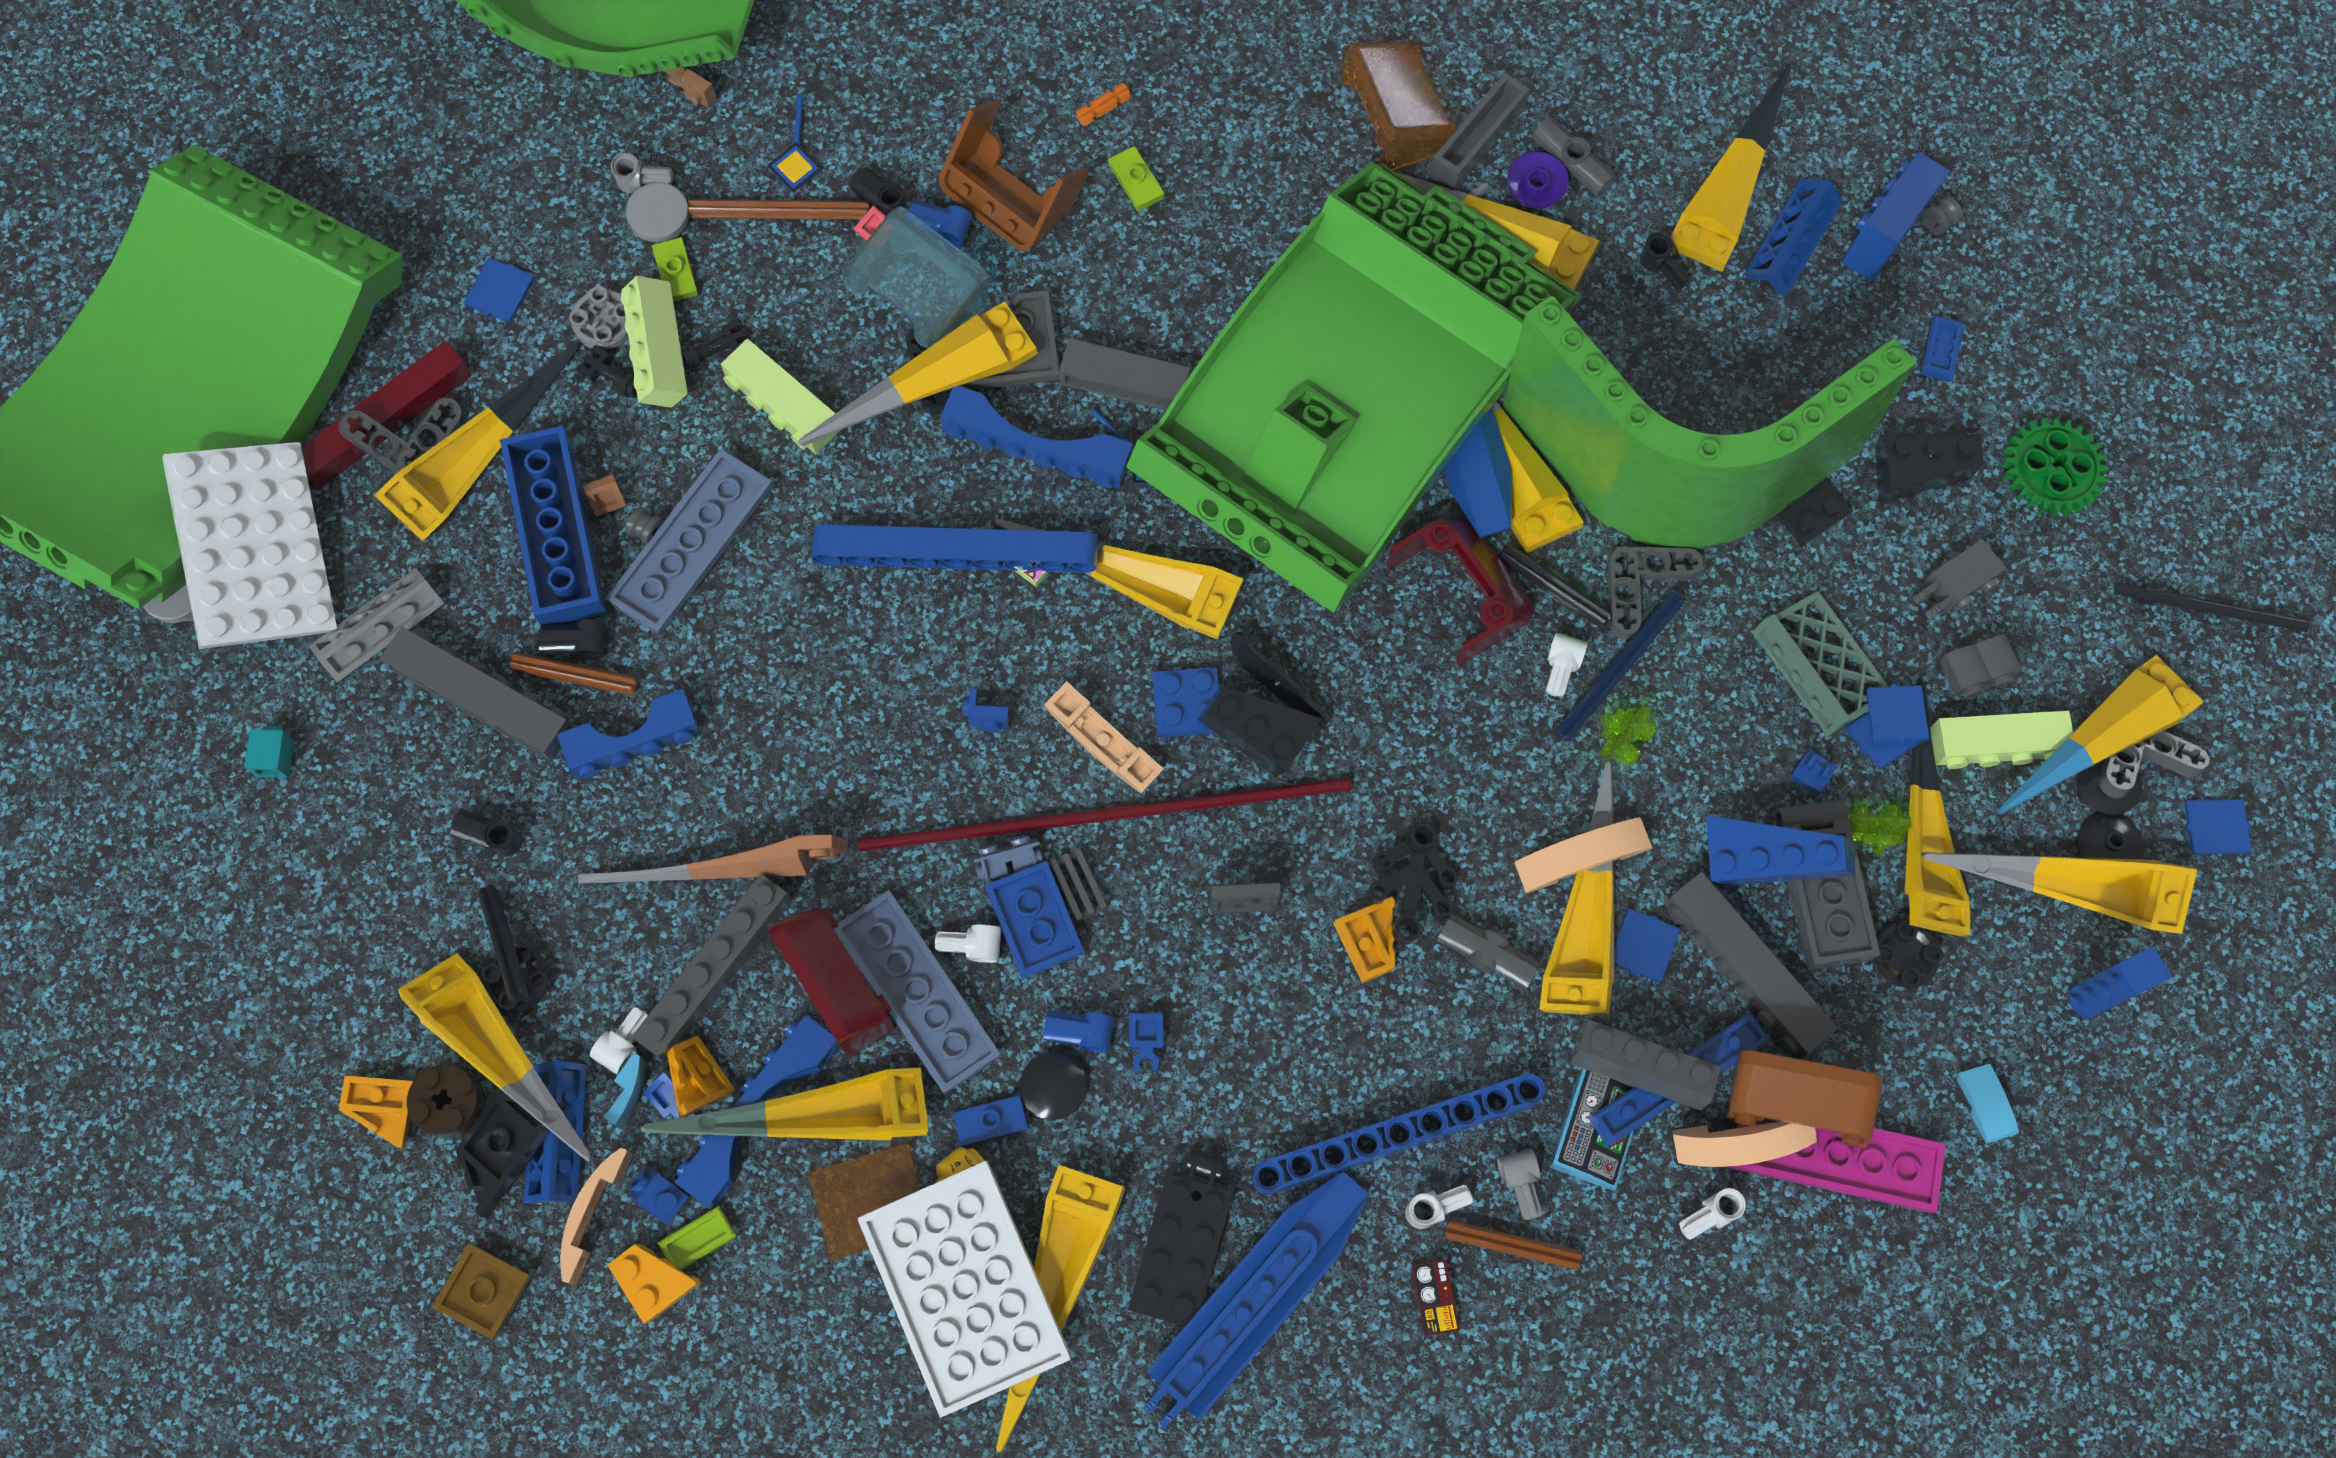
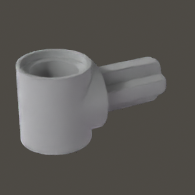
(640, 173)
(1520, 1172)

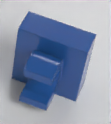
(1813, 772)

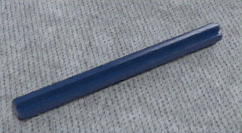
(1619, 666)

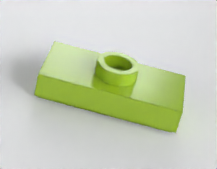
(1136, 178)
(675, 268)

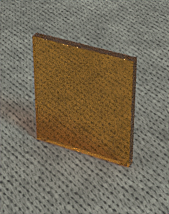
(856, 1189)

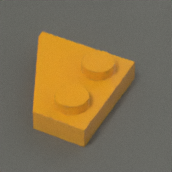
(1369, 939)
(696, 1077)
(378, 1106)
(650, 1281)

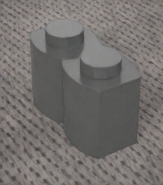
(1980, 666)

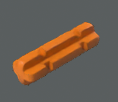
(1103, 104)

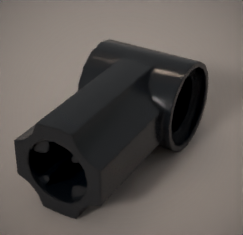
(877, 190)
(582, 640)
(485, 832)

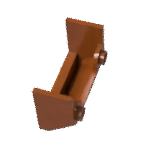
(994, 194)
(1805, 1095)

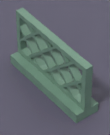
(1804, 673)

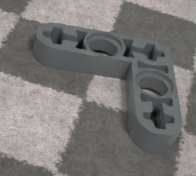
(399, 447)
(1640, 571)
(2145, 749)

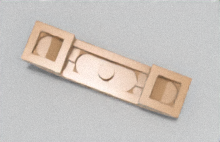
(1102, 739)
(1582, 853)
(1741, 1145)
(573, 1258)

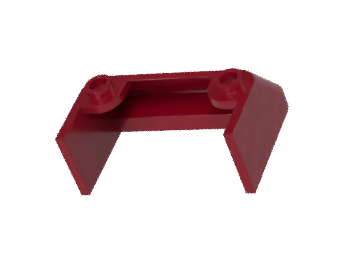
(1506, 603)
(832, 980)

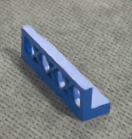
(1802, 234)
(559, 1163)

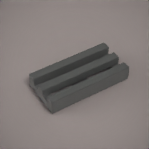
(1067, 859)

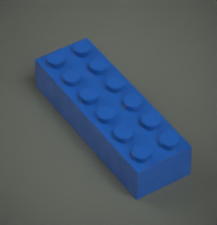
(553, 527)

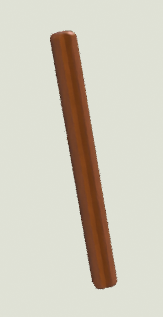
(777, 209)

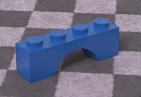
(669, 722)
(2118, 983)

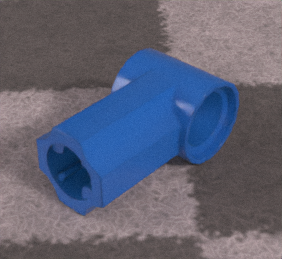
(949, 222)
(1088, 1031)

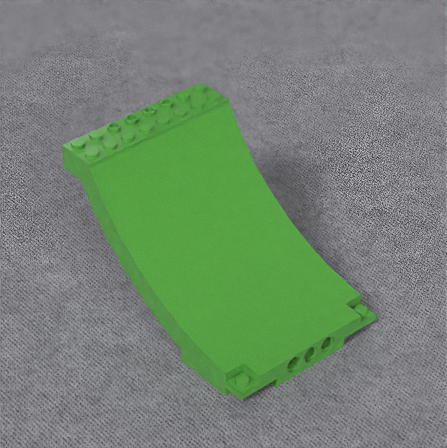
(201, 336)
(1348, 380)

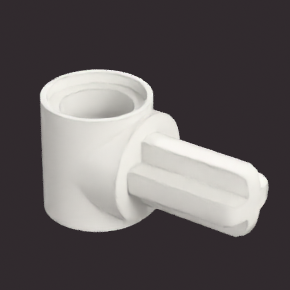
(1564, 657)
(979, 943)
(616, 1048)
(1439, 1205)
(1711, 1214)

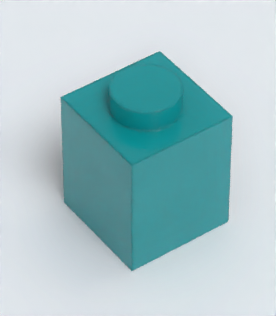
(269, 752)

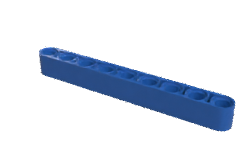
(955, 548)
(1410, 1122)

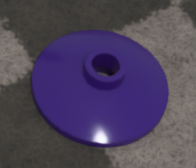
(1540, 169)

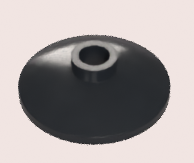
(2095, 835)

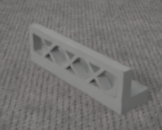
(375, 624)

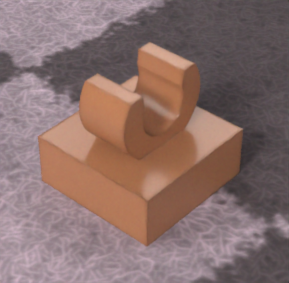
(604, 495)

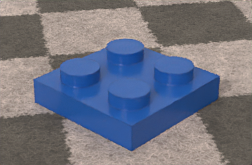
(1181, 699)

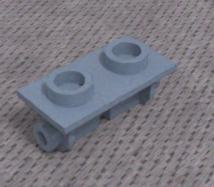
(994, 858)

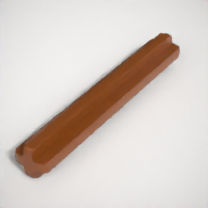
(574, 673)
(1513, 1244)

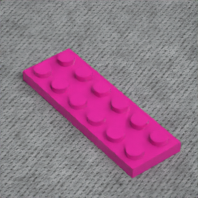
(1889, 1170)

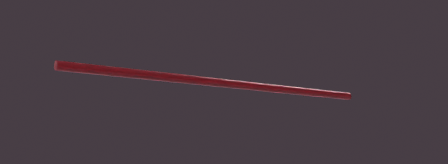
(1103, 814)

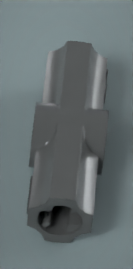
(1586, 167)
(1488, 951)

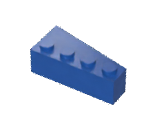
(1894, 214)
(1769, 853)

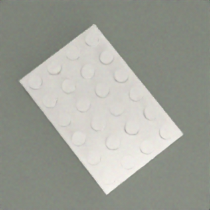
(249, 544)
(964, 1288)

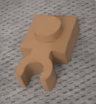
(694, 86)

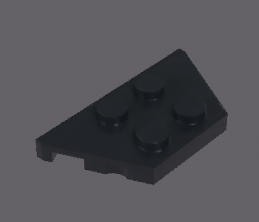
(498, 1149)

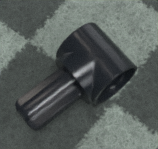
(1663, 262)

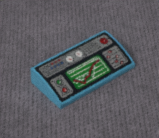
(1579, 1146)

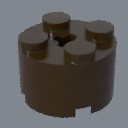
(429, 1092)

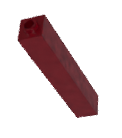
(390, 406)

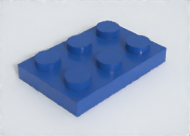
(1034, 920)

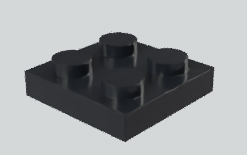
(1814, 512)

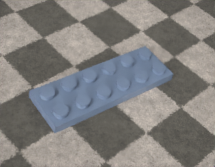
(689, 542)
(918, 992)

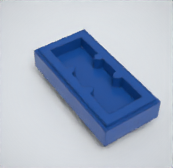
(1942, 348)
(990, 1121)

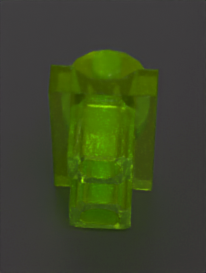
(1620, 731)
(1880, 829)

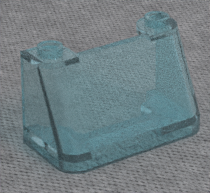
(919, 275)

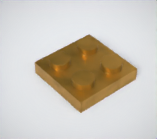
(481, 1291)

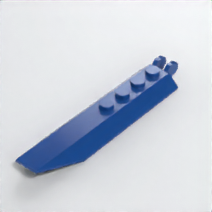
(1482, 478)
(1256, 1298)

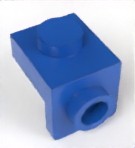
(988, 718)
(657, 1195)

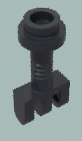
(732, 339)
(601, 367)

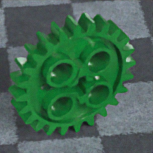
(2036, 483)

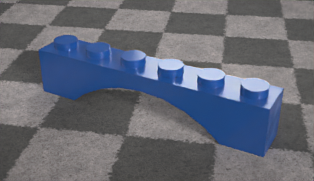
(1095, 458)
(802, 1054)

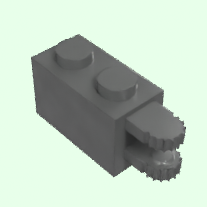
(1961, 578)

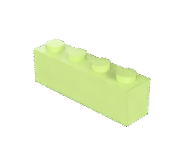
(654, 342)
(776, 393)
(1999, 738)

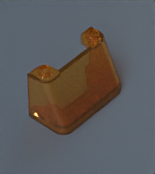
(1397, 100)

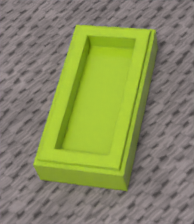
(697, 1239)

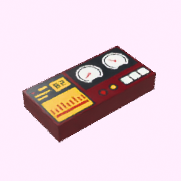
(1435, 1298)

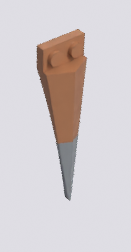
(782, 858)

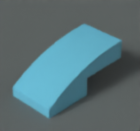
(632, 1080)
(1988, 1102)

